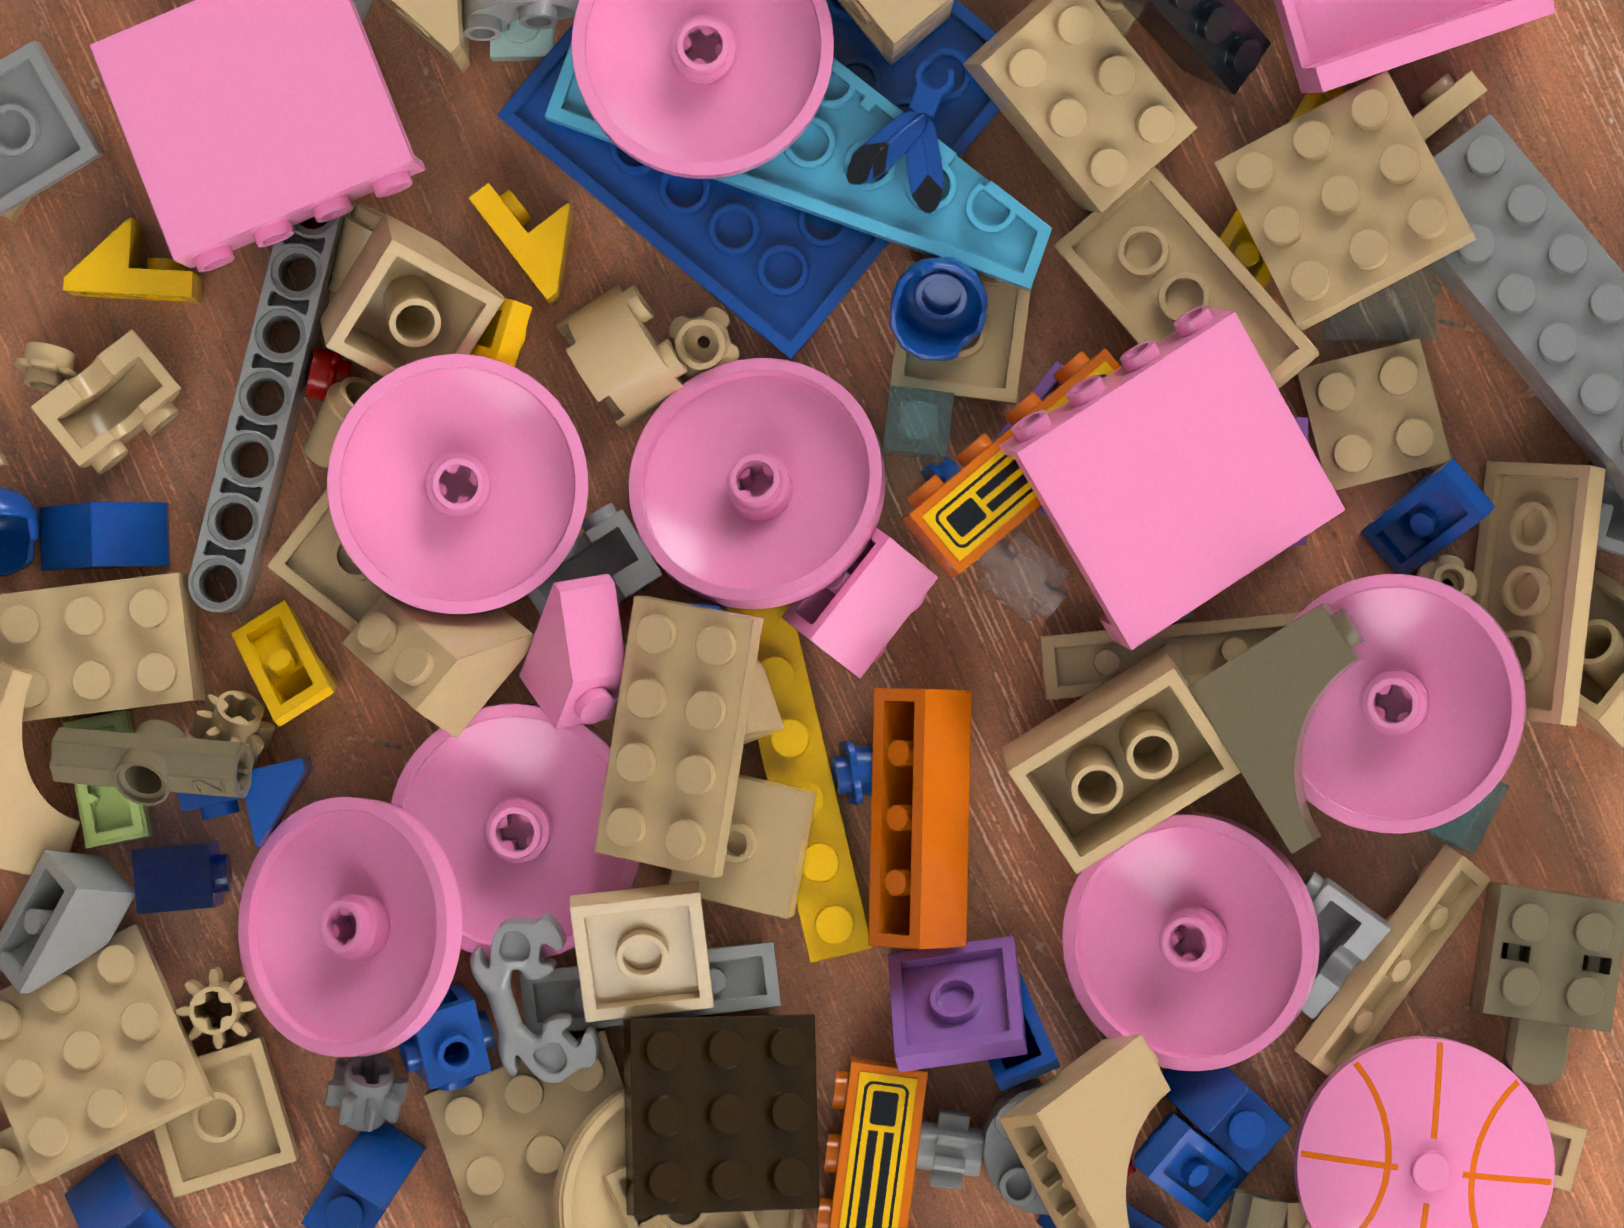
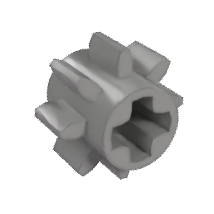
(366, 1092)
(950, 1149)

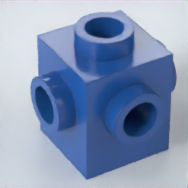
(451, 1044)

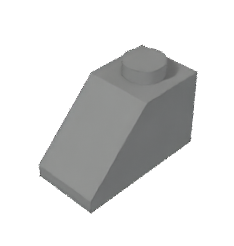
(61, 917)

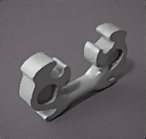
(519, 946)

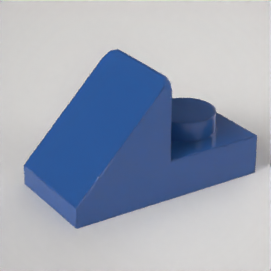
(1427, 518)
(267, 801)
(1227, 1113)
(1188, 1166)
(365, 1179)
(114, 1200)

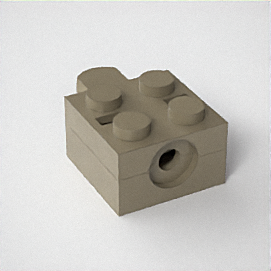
(1553, 973)

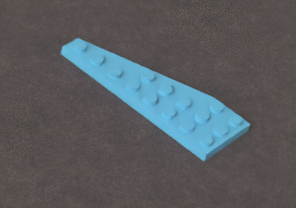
(971, 224)

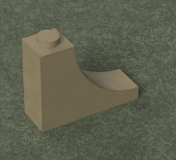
(1265, 707)

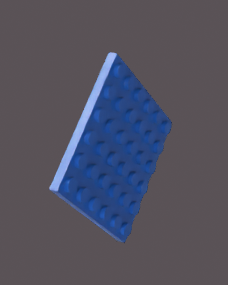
(752, 254)

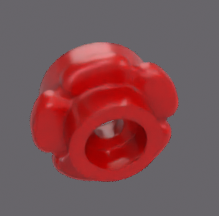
(324, 372)

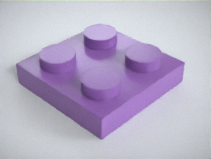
(956, 1004)

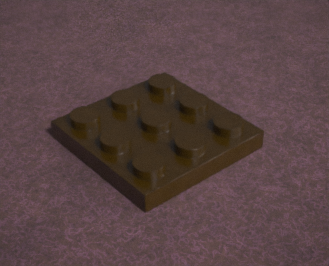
(720, 1114)

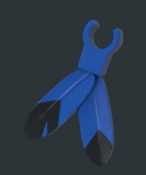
(912, 135)

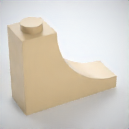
(26, 818)
(1082, 1130)

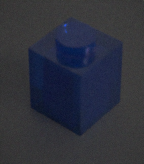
(180, 877)

